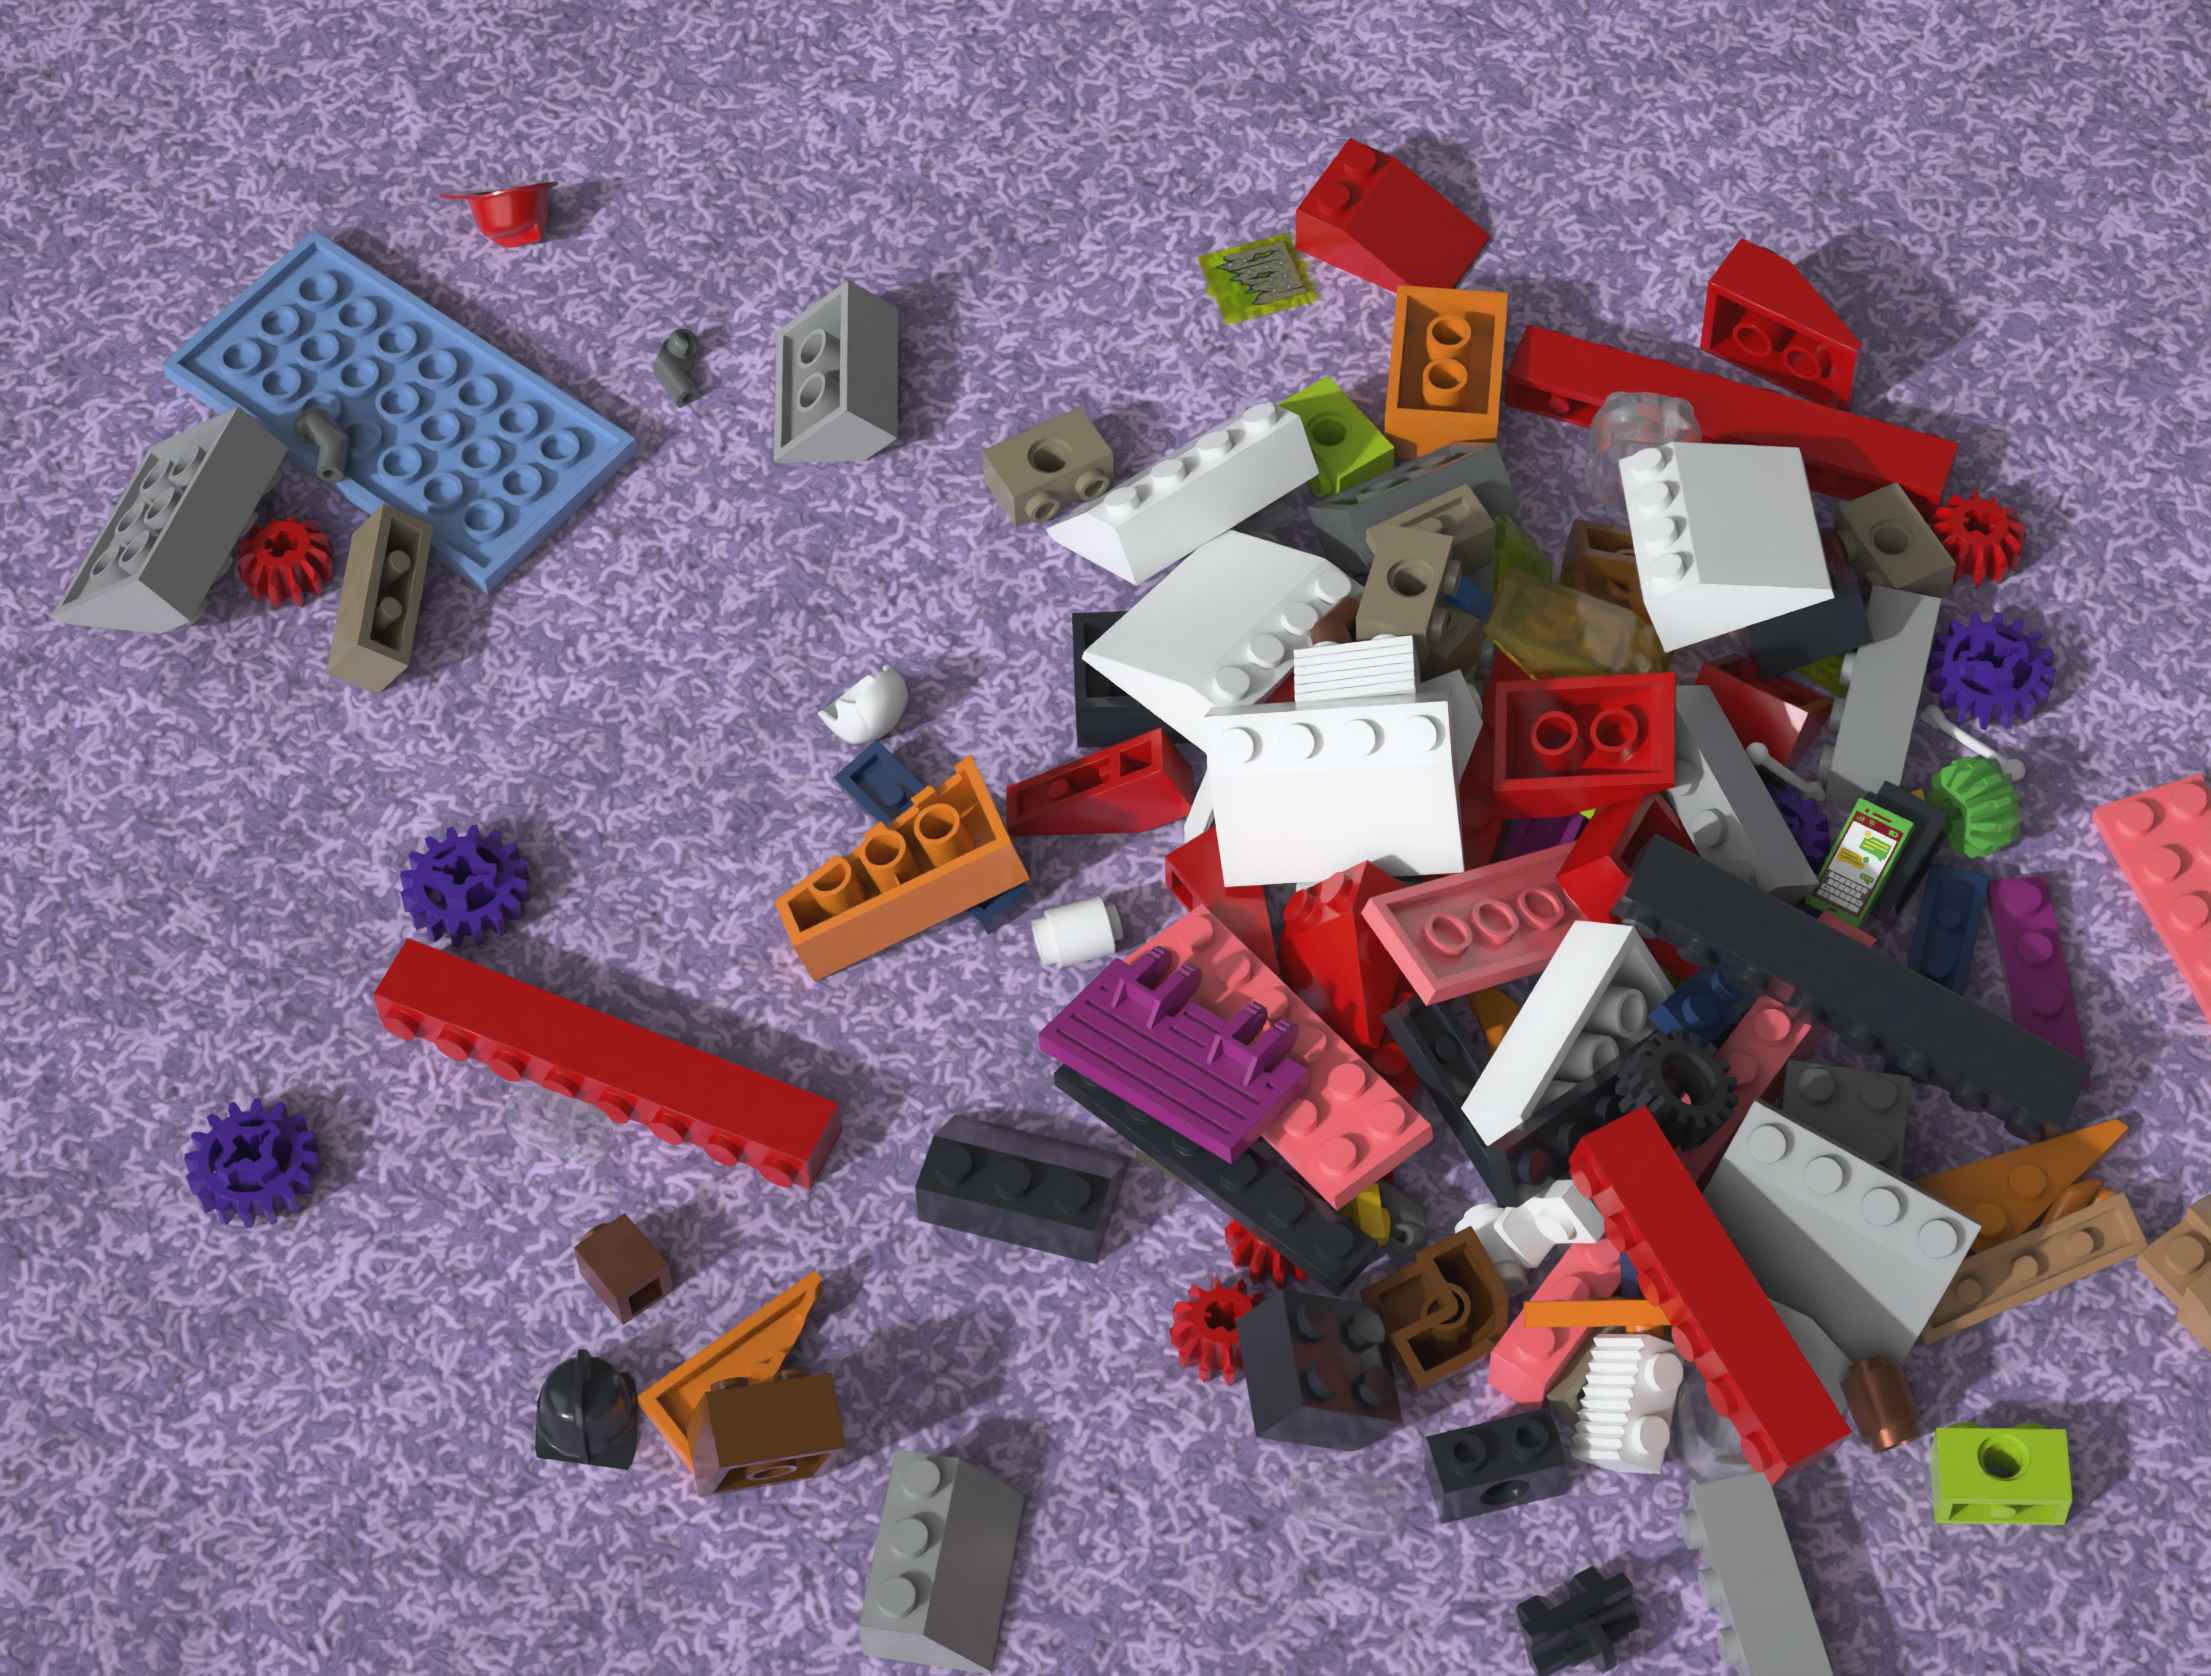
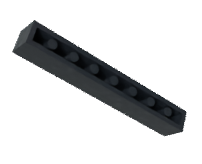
(1850, 990)

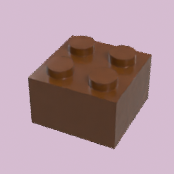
(764, 1432)

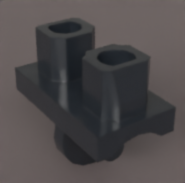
(1580, 1628)

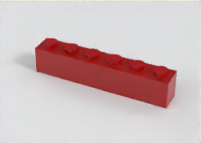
(1707, 1296)

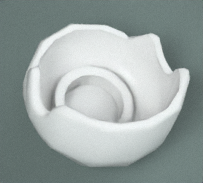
(868, 708)

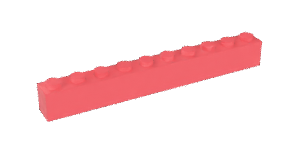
(1532, 1359)

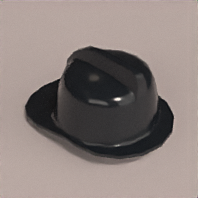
(587, 1414)

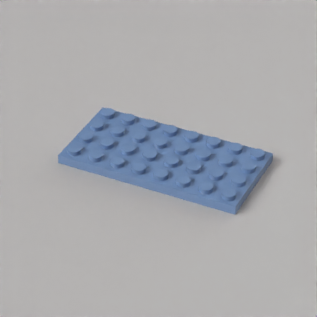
(427, 405)

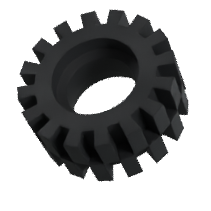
(1694, 1071)

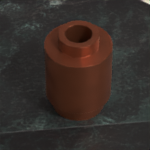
(1881, 1403)

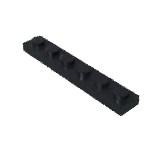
(1540, 1147)
(1248, 1190)

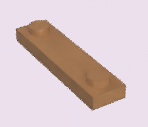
(2036, 1265)

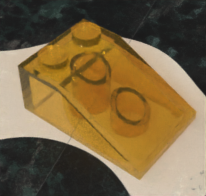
(1569, 633)

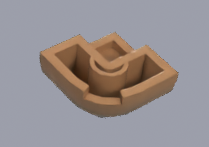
(2182, 1269)

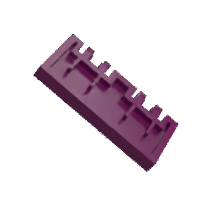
(1180, 1069)

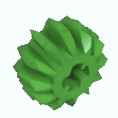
(1978, 804)

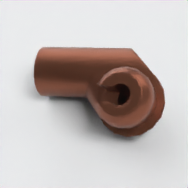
(1336, 622)

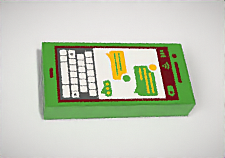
(1860, 863)

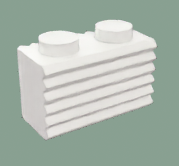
(1357, 669)
(1628, 1403)

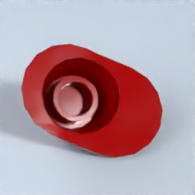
(509, 215)

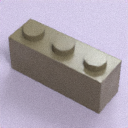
(380, 599)

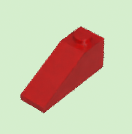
(1110, 791)
(1197, 878)

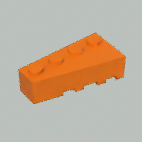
(904, 876)

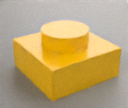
(1368, 1215)

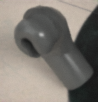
(674, 365)
(330, 437)
(1407, 1220)

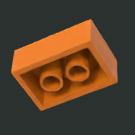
(1444, 368)

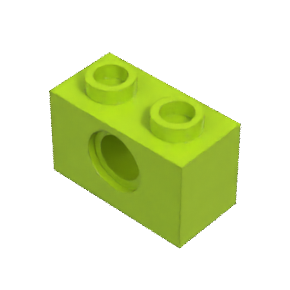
(1340, 438)
(1972, 1495)

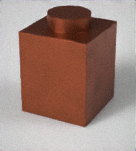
(623, 1268)

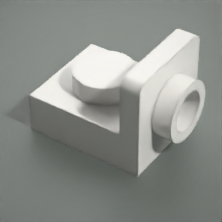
(1549, 1218)

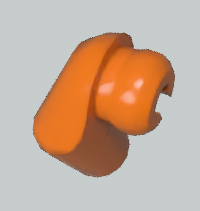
(2077, 1197)

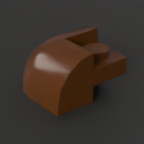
(1603, 565)
(1442, 1311)

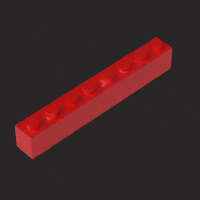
(1840, 450)
(608, 1064)

